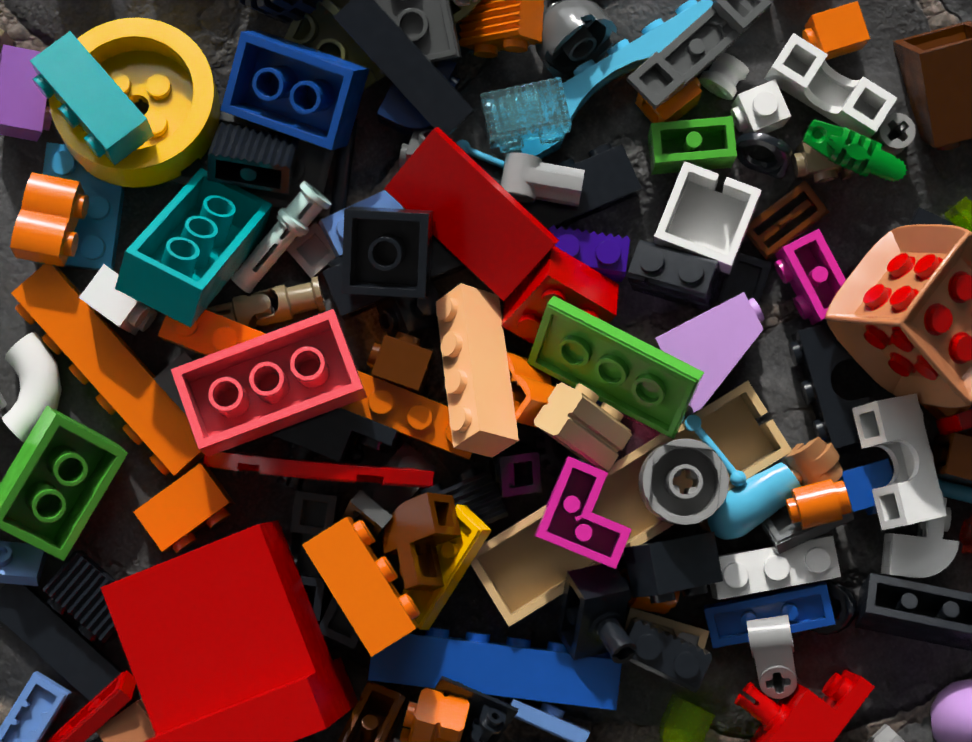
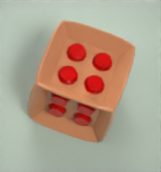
(911, 314)

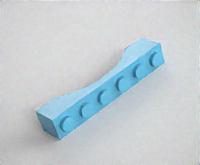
(621, 60)

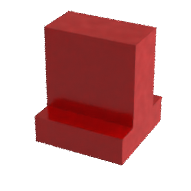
(229, 644)

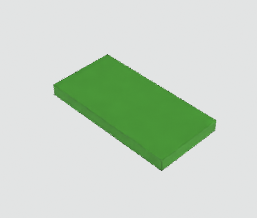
(615, 366)

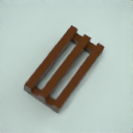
(757, 242)

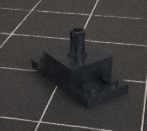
(333, 437)

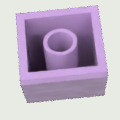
(714, 342)

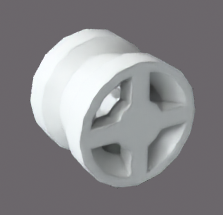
(724, 76)

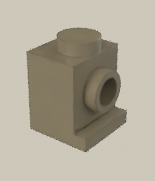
(811, 164)

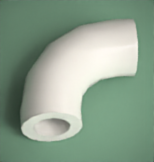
(38, 383)

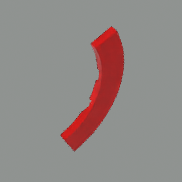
(320, 469)

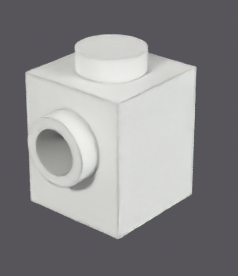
(760, 109)

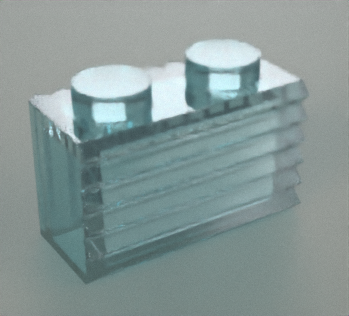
(526, 114)

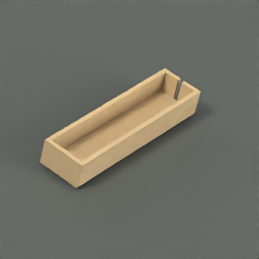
(530, 572)

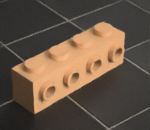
(476, 371)

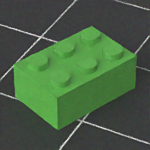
(57, 482)

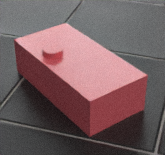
(268, 383)

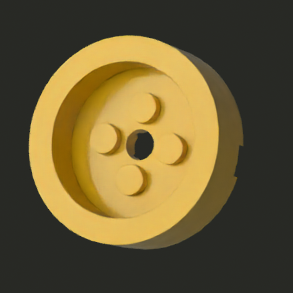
(169, 75)

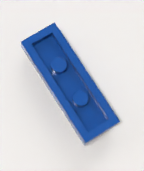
(805, 605)

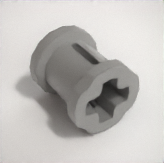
(905, 137)

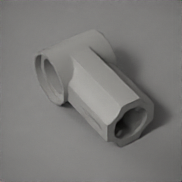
(531, 179)

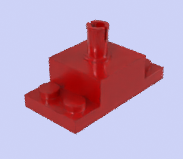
(804, 714)

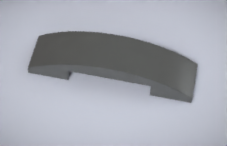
(695, 49)

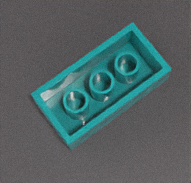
(193, 248)

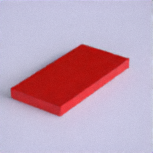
(472, 213)

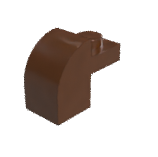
(414, 534)

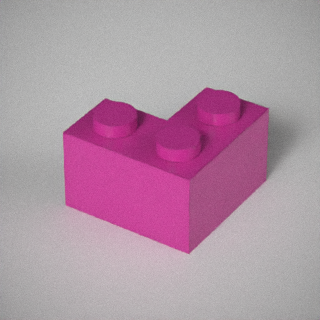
(570, 519)

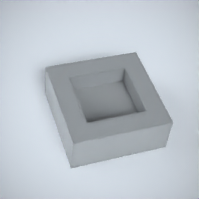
(312, 251)

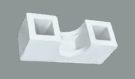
(847, 102)
(900, 431)
(768, 570)

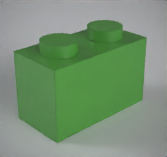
(701, 142)

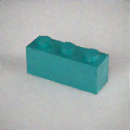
(90, 99)

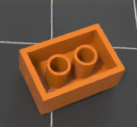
(362, 584)

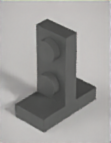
(379, 501)

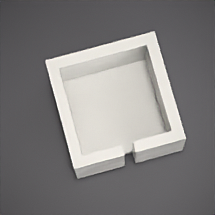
(707, 220)

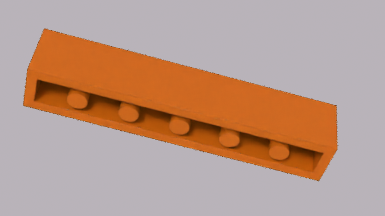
(110, 366)

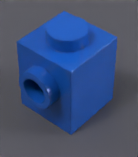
(864, 478)

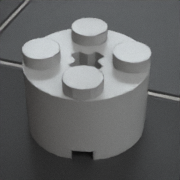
(701, 466)

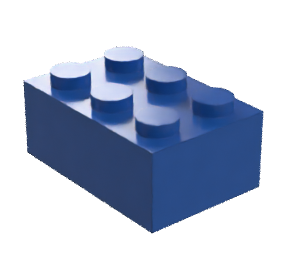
(294, 89)

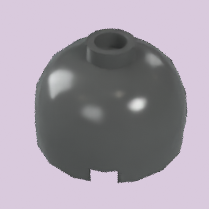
(573, 35)

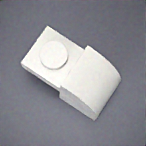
(920, 554)

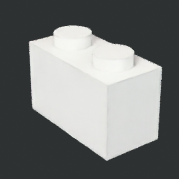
(115, 305)

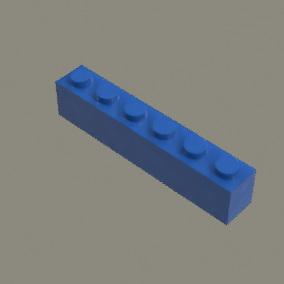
(499, 668)

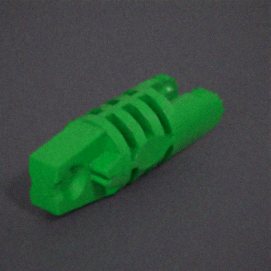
(853, 151)

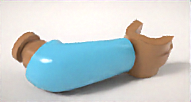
(768, 490)

